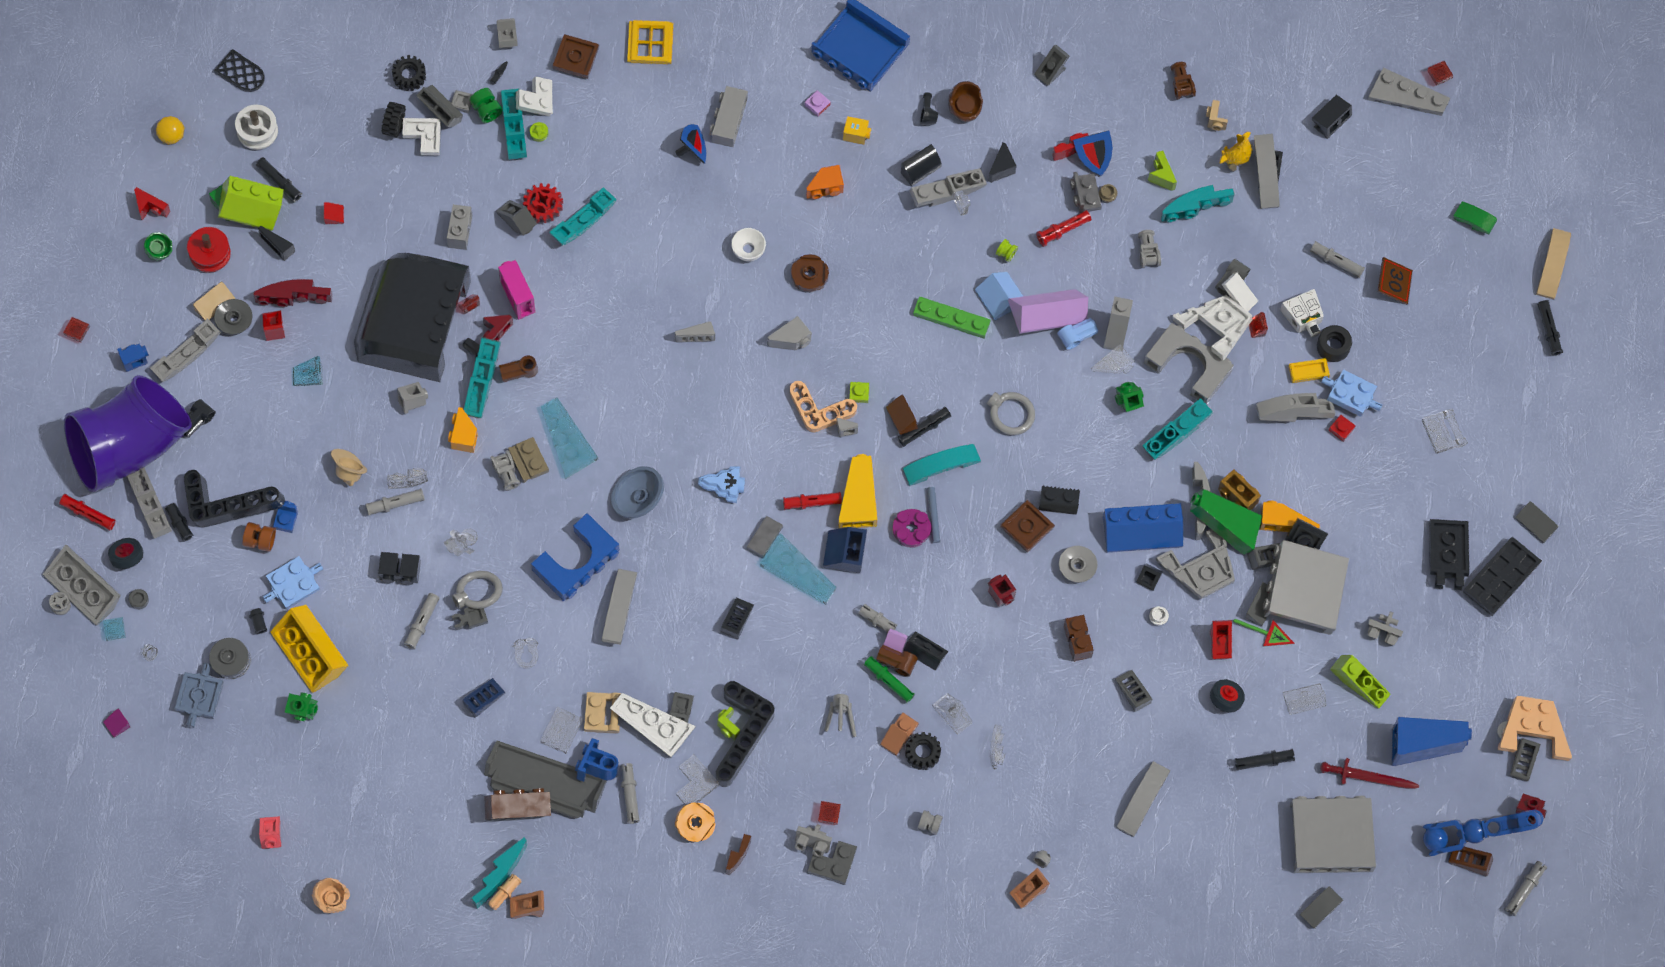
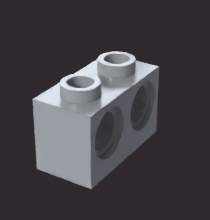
(459, 227)

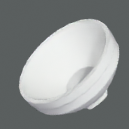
(751, 237)

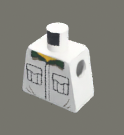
(1304, 312)

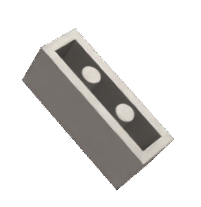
(728, 116)

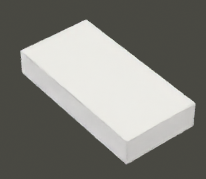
(1240, 291)

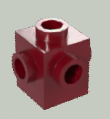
(1529, 803)

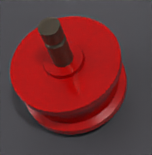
(209, 249)

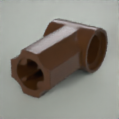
(516, 369)
(901, 662)

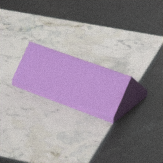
(1049, 310)

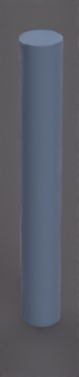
(933, 514)

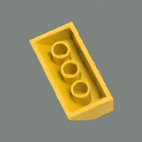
(308, 648)

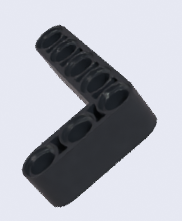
(227, 504)
(747, 733)

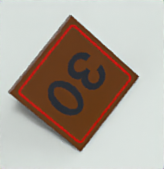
(1395, 280)

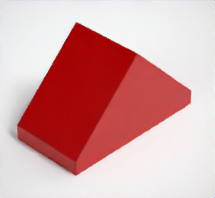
(273, 325)

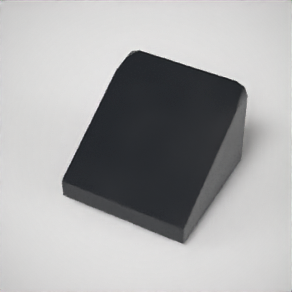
(1149, 576)

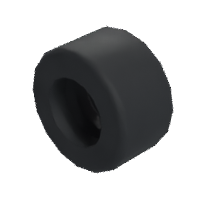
(1334, 332)

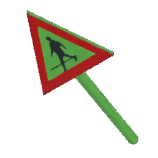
(1275, 635)

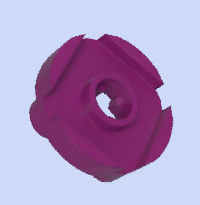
(903, 534)

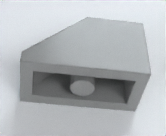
(791, 336)

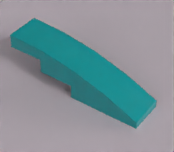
(513, 125)
(482, 377)
(503, 868)

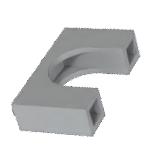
(1177, 341)

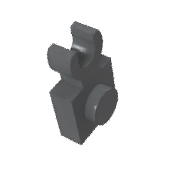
(472, 617)

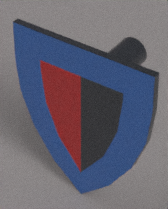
(693, 141)
(1095, 151)

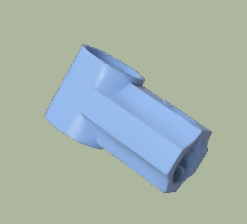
(1073, 335)

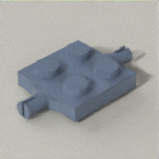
(199, 695)

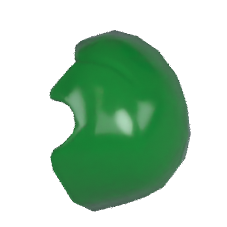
(158, 246)

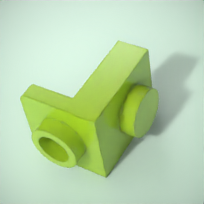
(727, 727)

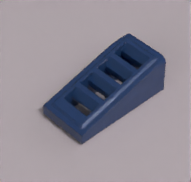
(467, 701)

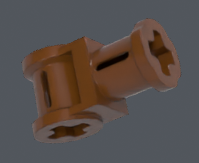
(1182, 82)

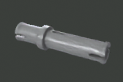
(1337, 259)
(394, 502)
(418, 627)
(630, 793)
(1523, 892)

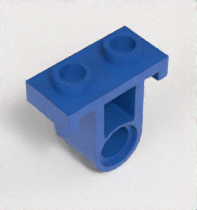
(595, 762)

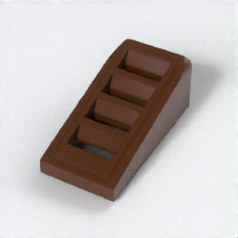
(1477, 868)

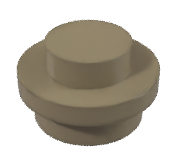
(1108, 193)

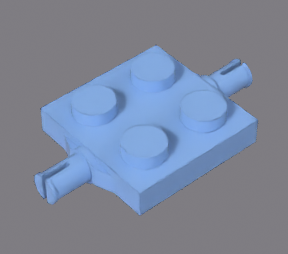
(1352, 393)
(292, 582)

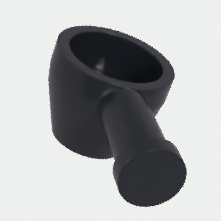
(928, 115)

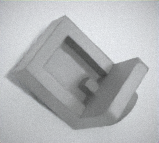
(507, 33)

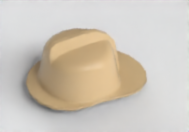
(347, 466)

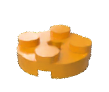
(706, 820)

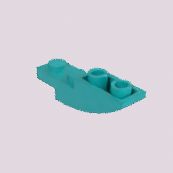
(1188, 205)
(1178, 430)

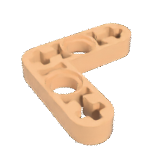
(819, 415)

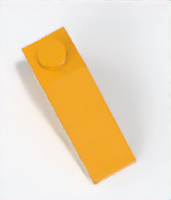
(1280, 517)

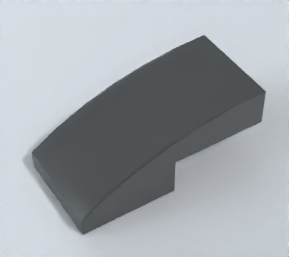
(682, 706)
(1321, 907)

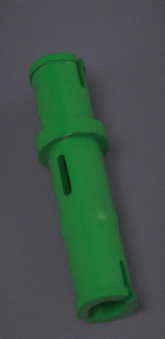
(891, 681)

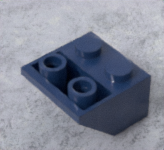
(845, 549)

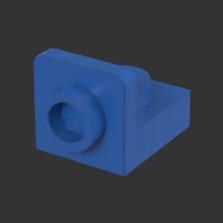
(286, 517)

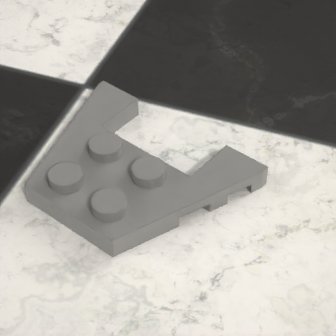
(1206, 572)

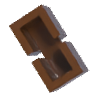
(1081, 644)

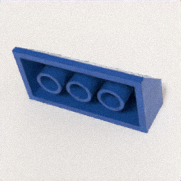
(1143, 527)

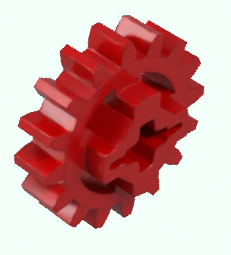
(547, 196)

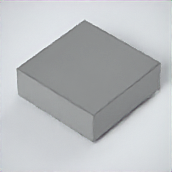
(461, 101)

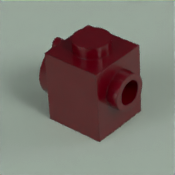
(1002, 590)

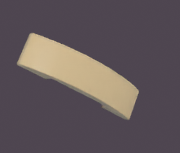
(1554, 263)

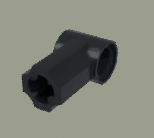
(199, 414)

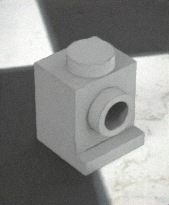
(411, 396)

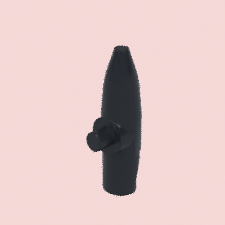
(498, 73)

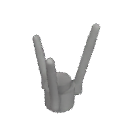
(841, 705)

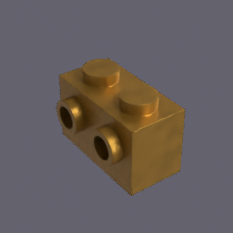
(1238, 490)

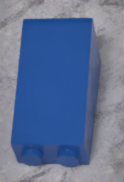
(1427, 738)

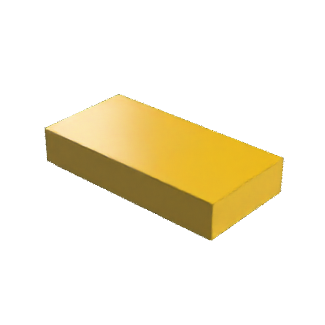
(1309, 370)

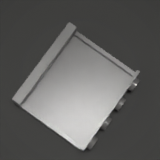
(1306, 585)
(1333, 834)

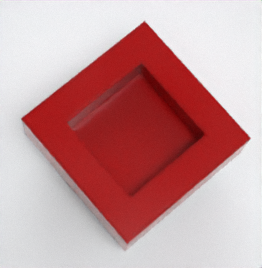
(1342, 428)

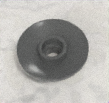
(230, 309)

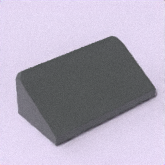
(1537, 522)
(1256, 612)

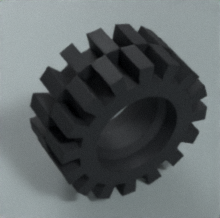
(412, 82)
(393, 119)
(928, 740)

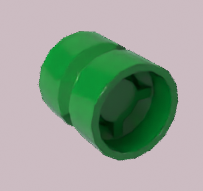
(485, 104)

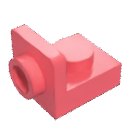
(270, 832)

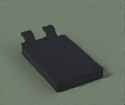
(1449, 551)

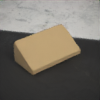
(210, 301)

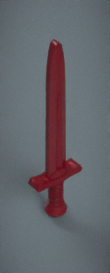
(1359, 774)

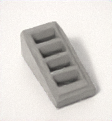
(698, 333)

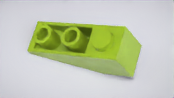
(1360, 680)

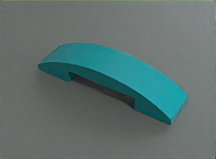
(584, 218)
(941, 462)

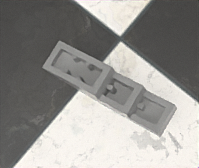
(149, 503)
(619, 606)

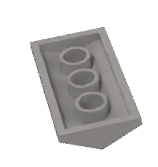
(82, 585)

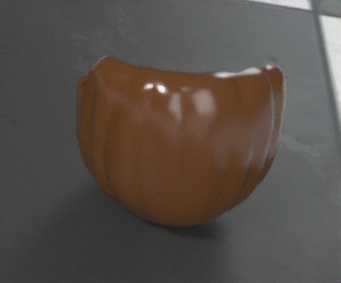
(965, 101)

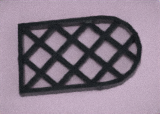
(217, 70)

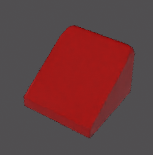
(333, 213)

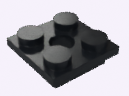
(1305, 530)

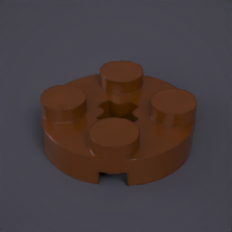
(803, 281)

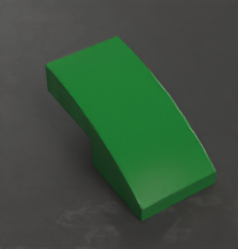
(1476, 217)

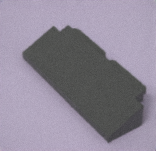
(521, 769)

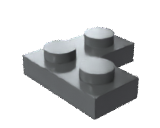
(834, 868)

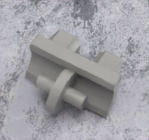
(1393, 633)
(812, 838)

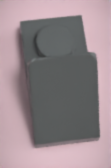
(1052, 65)

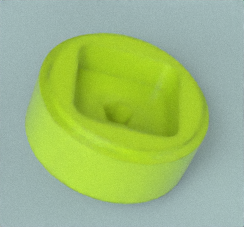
(539, 131)

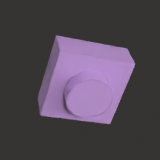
(817, 103)

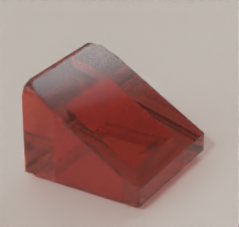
(469, 303)
(1258, 325)

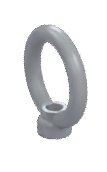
(996, 401)
(461, 598)

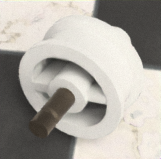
(256, 127)

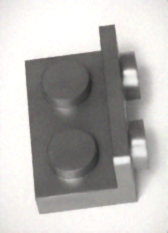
(1086, 192)

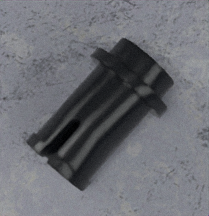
(258, 620)

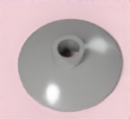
(1081, 556)

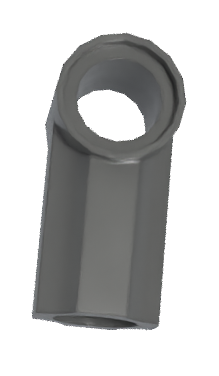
(1234, 266)

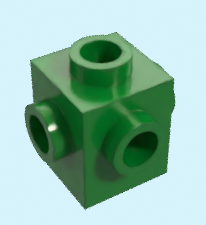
(1129, 396)
(301, 706)

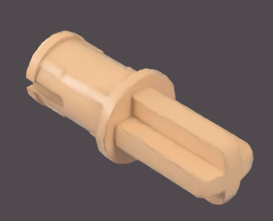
(504, 891)

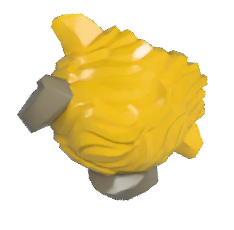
(1238, 153)

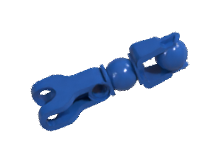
(1476, 831)

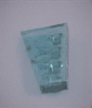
(569, 442)
(793, 567)

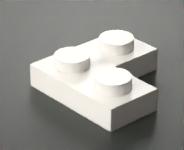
(537, 101)
(426, 129)

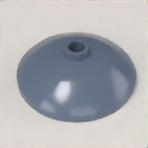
(637, 492)

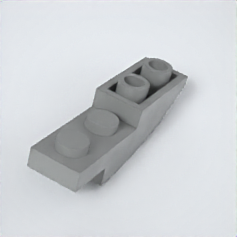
(944, 190)
(1293, 406)

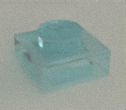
(114, 629)

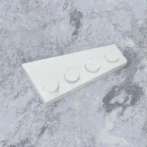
(657, 726)

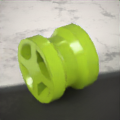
(1006, 250)

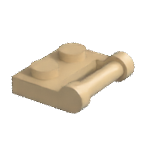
(596, 713)

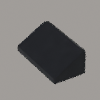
(925, 650)

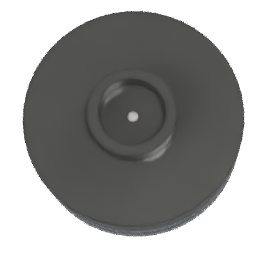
(230, 658)

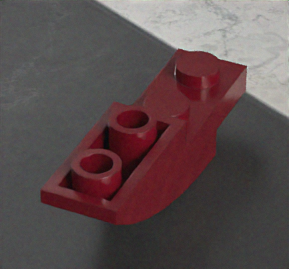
(286, 291)

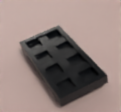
(1502, 576)

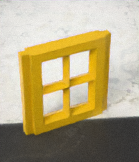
(633, 42)

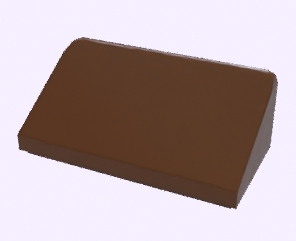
(902, 415)

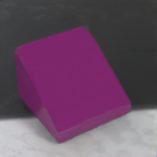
(116, 723)

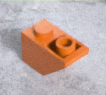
(826, 182)

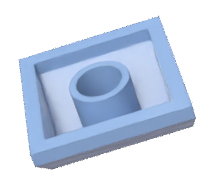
(995, 293)

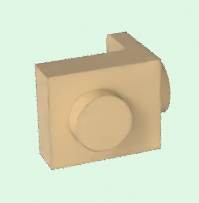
(1214, 122)

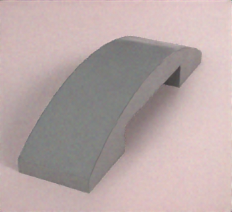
(1267, 171)
(187, 352)
(1199, 479)
(1143, 799)

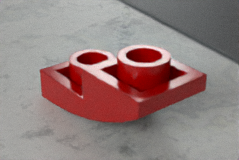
(1065, 150)

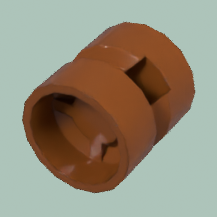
(265, 540)

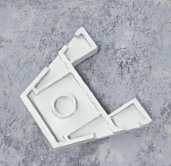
(1223, 317)

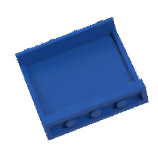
(861, 45)

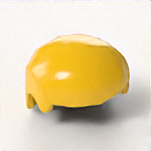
(170, 130)

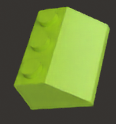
(250, 202)

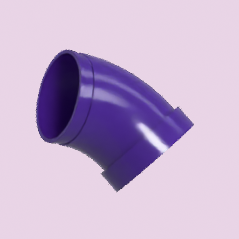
(124, 433)

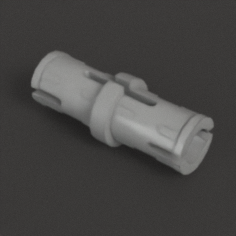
(877, 618)

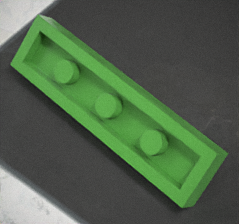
(951, 317)

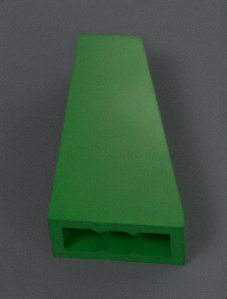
(1229, 520)

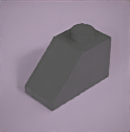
(517, 217)

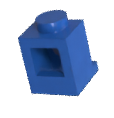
(133, 356)

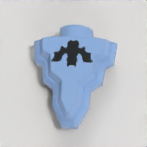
(724, 483)

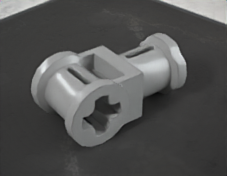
(1148, 250)
(505, 467)

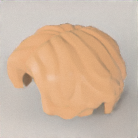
(330, 895)

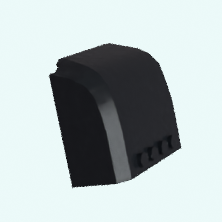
(410, 314)

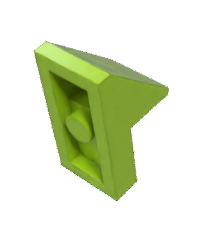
(1163, 175)

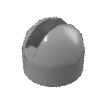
(1042, 858)

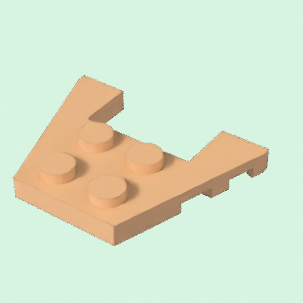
(1536, 719)

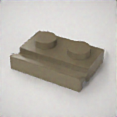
(528, 459)

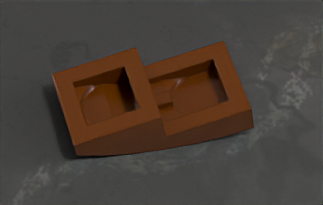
(737, 857)

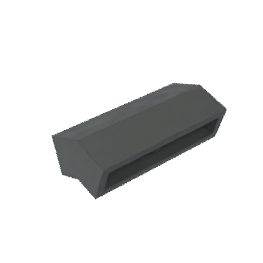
(440, 106)

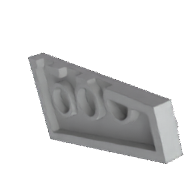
(1402, 91)

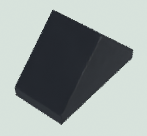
(1003, 165)

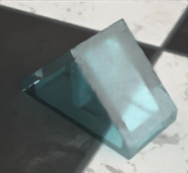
(308, 373)

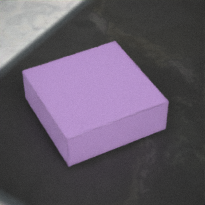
(895, 640)

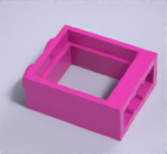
(516, 289)

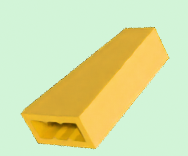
(859, 499)

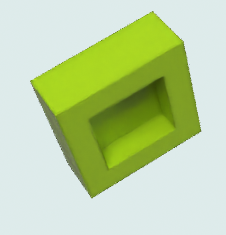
(859, 392)

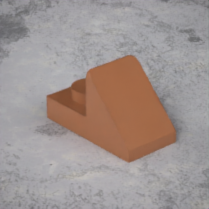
(899, 733)
(1030, 888)
(527, 905)

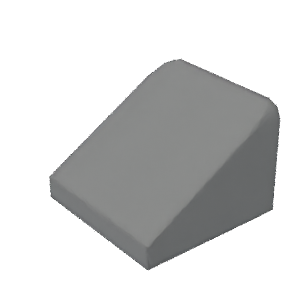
(846, 427)

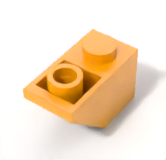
(464, 433)

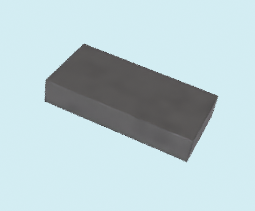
(764, 536)

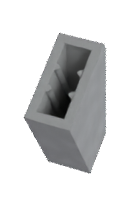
(1118, 322)

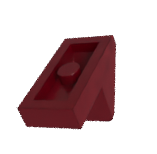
(498, 325)

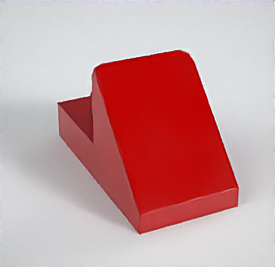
(148, 202)
(1221, 639)

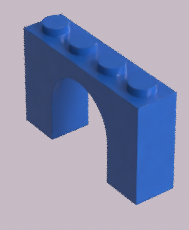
(566, 581)

